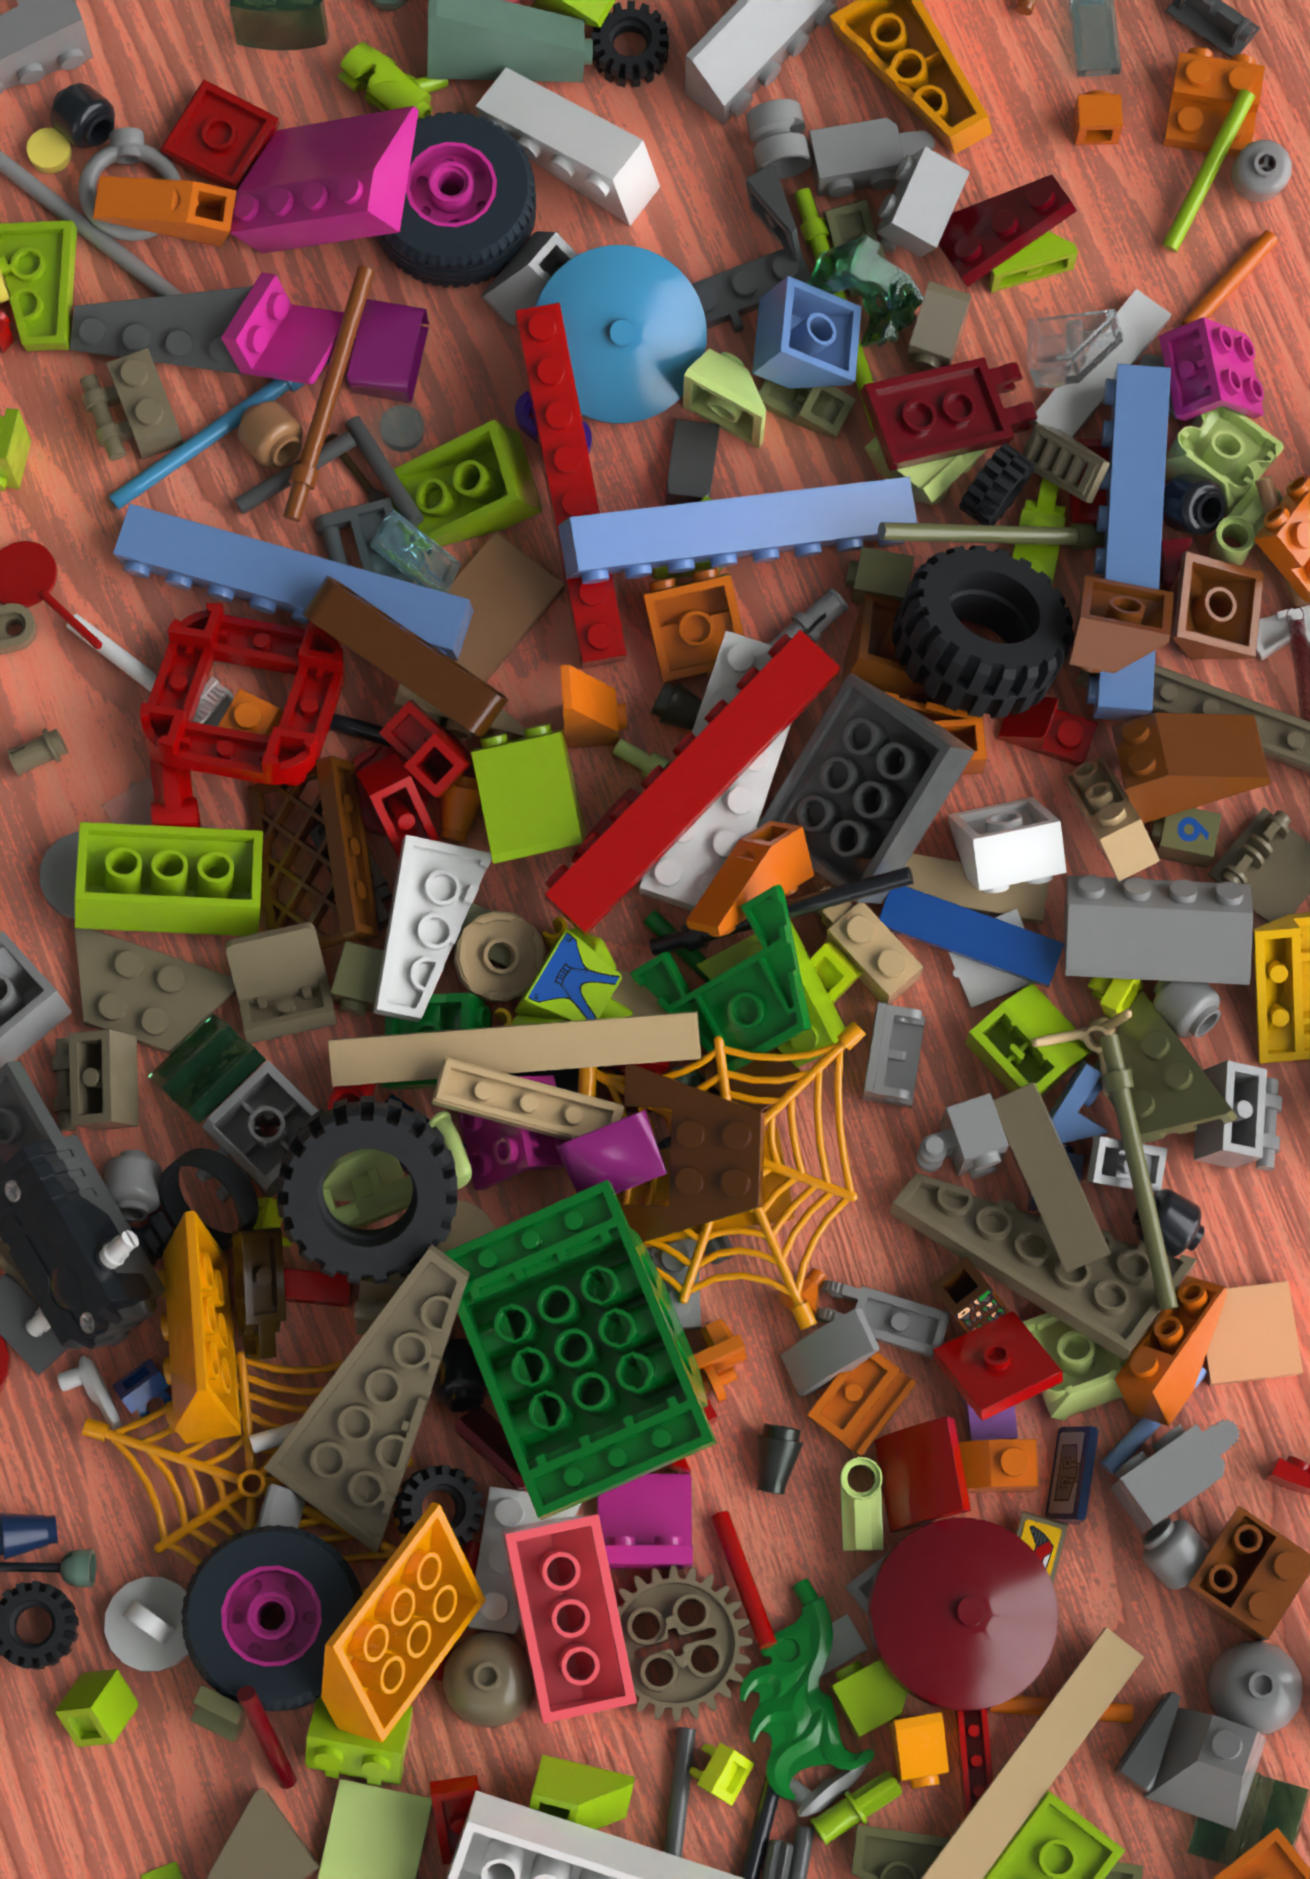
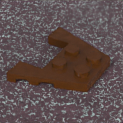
(712, 1158)

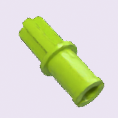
(856, 1807)

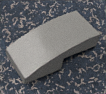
(830, 1351)

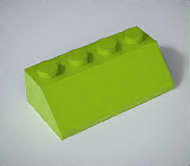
(168, 879)

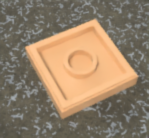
(1254, 1336)

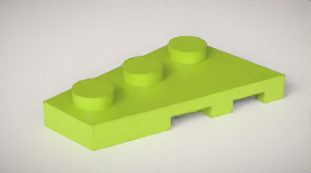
(40, 280)

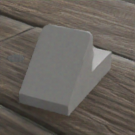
(1110, 1166)

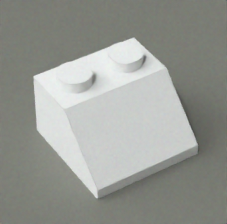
(1008, 844)

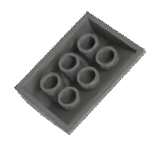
(868, 784)

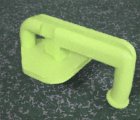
(378, 1181)

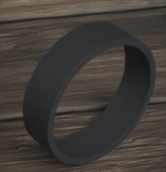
(227, 1173)

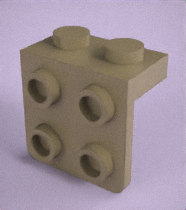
(280, 982)

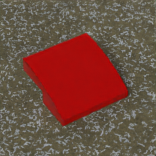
(922, 1474)

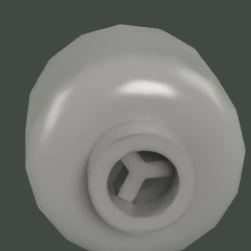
(1261, 170)
(1187, 1007)
(133, 1184)
(1174, 1552)

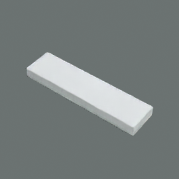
(1074, 404)

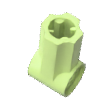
(1242, 525)
(861, 1511)

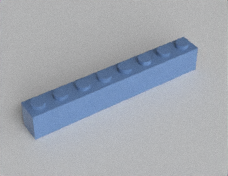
(1132, 518)
(733, 529)
(277, 576)

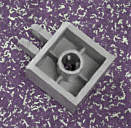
(237, 1123)
(1175, 1474)

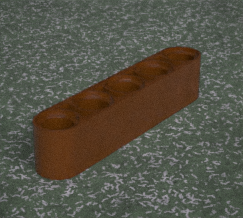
(405, 656)

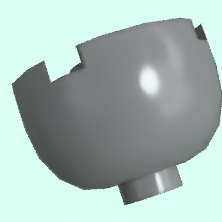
(1255, 1686)

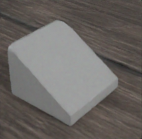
(281, 1507)

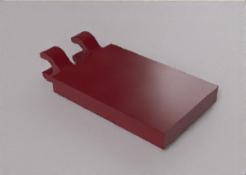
(945, 412)

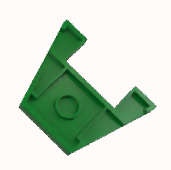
(750, 1004)

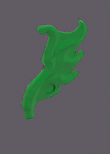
(791, 1702)

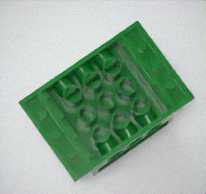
(580, 1350)

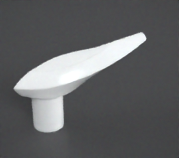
(90, 1377)

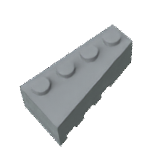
(41, 40)

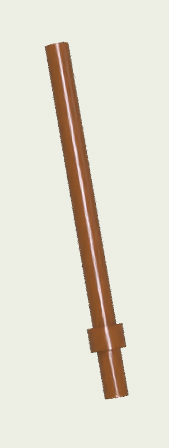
(305, 474)

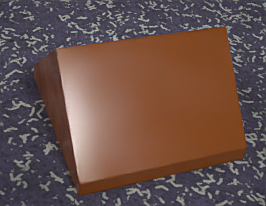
(1217, 608)

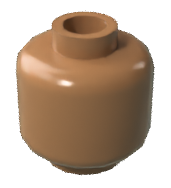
(270, 434)

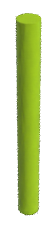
(1208, 170)

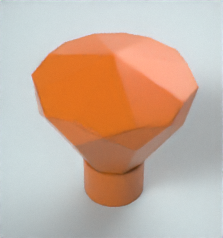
(809, 1293)

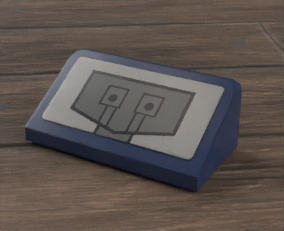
(1072, 1474)

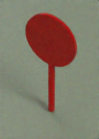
(29, 576)

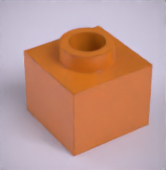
(1098, 118)

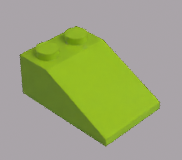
(472, 485)

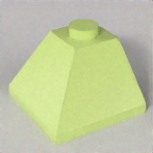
(725, 394)

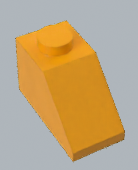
(919, 1749)

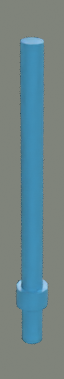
(198, 443)

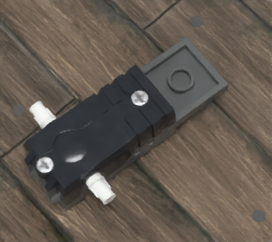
(66, 1228)

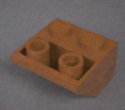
(1251, 1575)

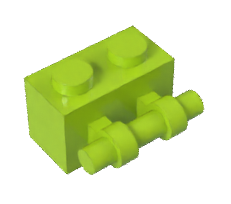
(354, 1755)

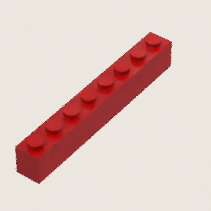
(567, 473)
(692, 782)

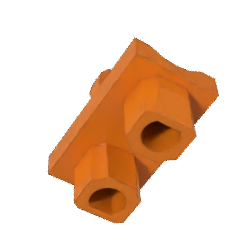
(718, 1359)

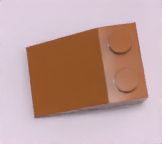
(1188, 760)

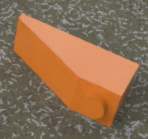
(590, 710)
(1000, 1465)

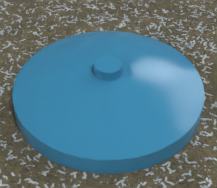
(628, 330)

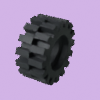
(631, 67)
(997, 485)
(447, 1480)
(62, 1632)

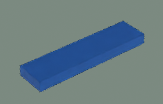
(971, 935)

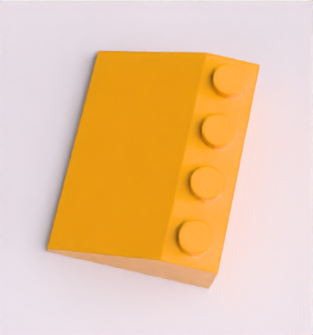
(199, 1335)
(399, 1630)

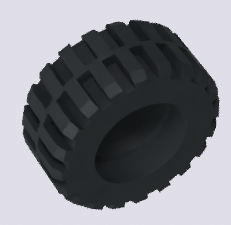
(965, 667)
(355, 1250)

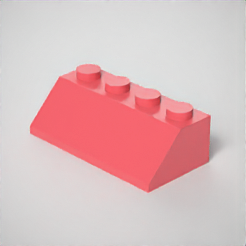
(568, 1617)

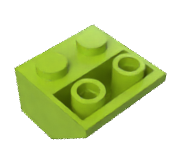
(1006, 1036)

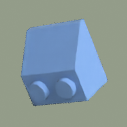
(806, 337)

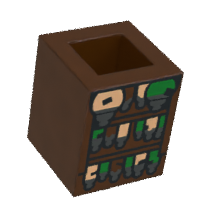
(968, 1296)

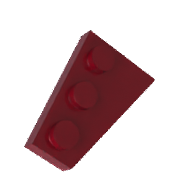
(1001, 226)

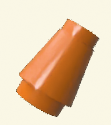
(459, 809)

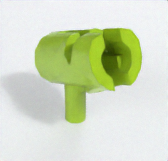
(385, 83)

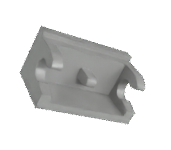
(894, 1055)

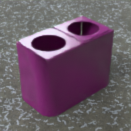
(388, 351)
(617, 1152)

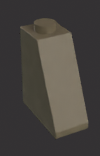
(263, 1846)

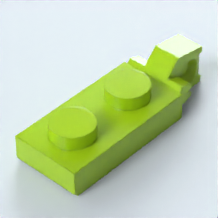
(1042, 514)

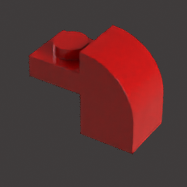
(431, 752)

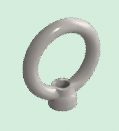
(126, 148)

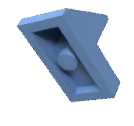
(1065, 1114)

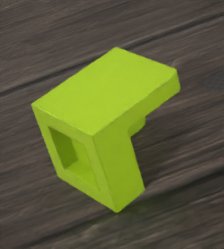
(97, 1708)

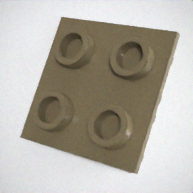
(1270, 860)

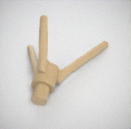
(1090, 1035)

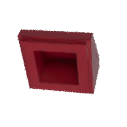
(1170, 561)

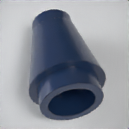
(26, 1533)

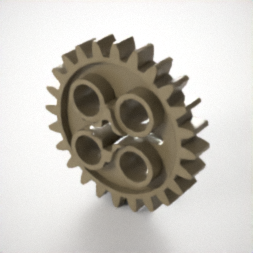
(687, 1686)

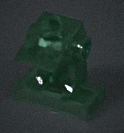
(862, 270)

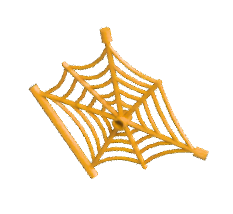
(802, 1311)
(101, 1431)

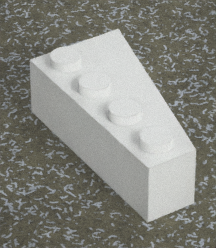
(573, 144)

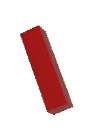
(316, 1288)
(973, 1755)

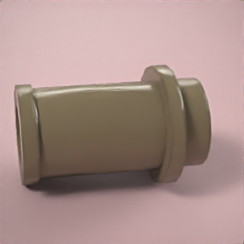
(37, 751)

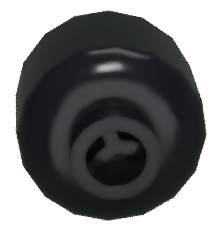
(82, 116)
(1193, 504)
(1178, 1222)
(459, 1379)

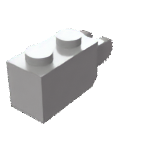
(861, 155)

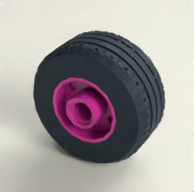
(463, 203)
(237, 1589)

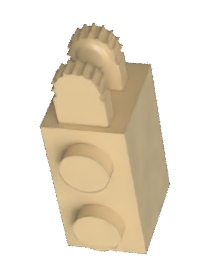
(872, 948)

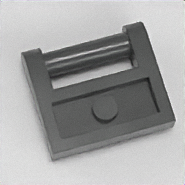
(365, 523)

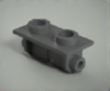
(1215, 23)

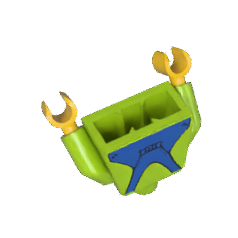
(571, 982)

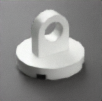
(146, 1624)

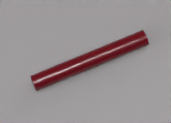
(266, 1737)

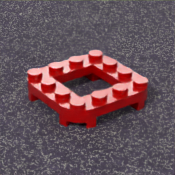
(232, 753)

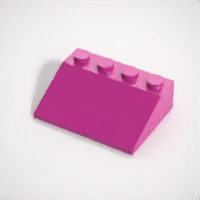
(327, 182)

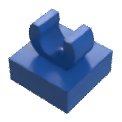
(141, 1386)

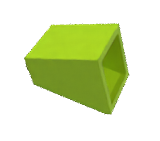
(528, 793)

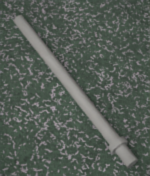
(85, 228)

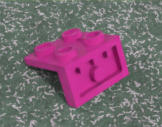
(280, 338)
(1211, 369)
(505, 1151)
(648, 1522)

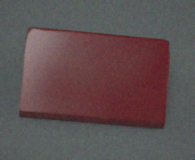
(489, 1440)

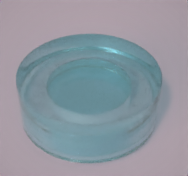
(402, 428)

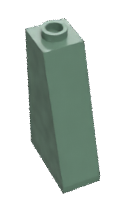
(488, 35)

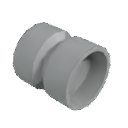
(780, 138)

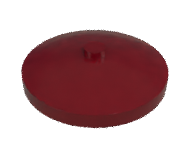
(963, 1614)

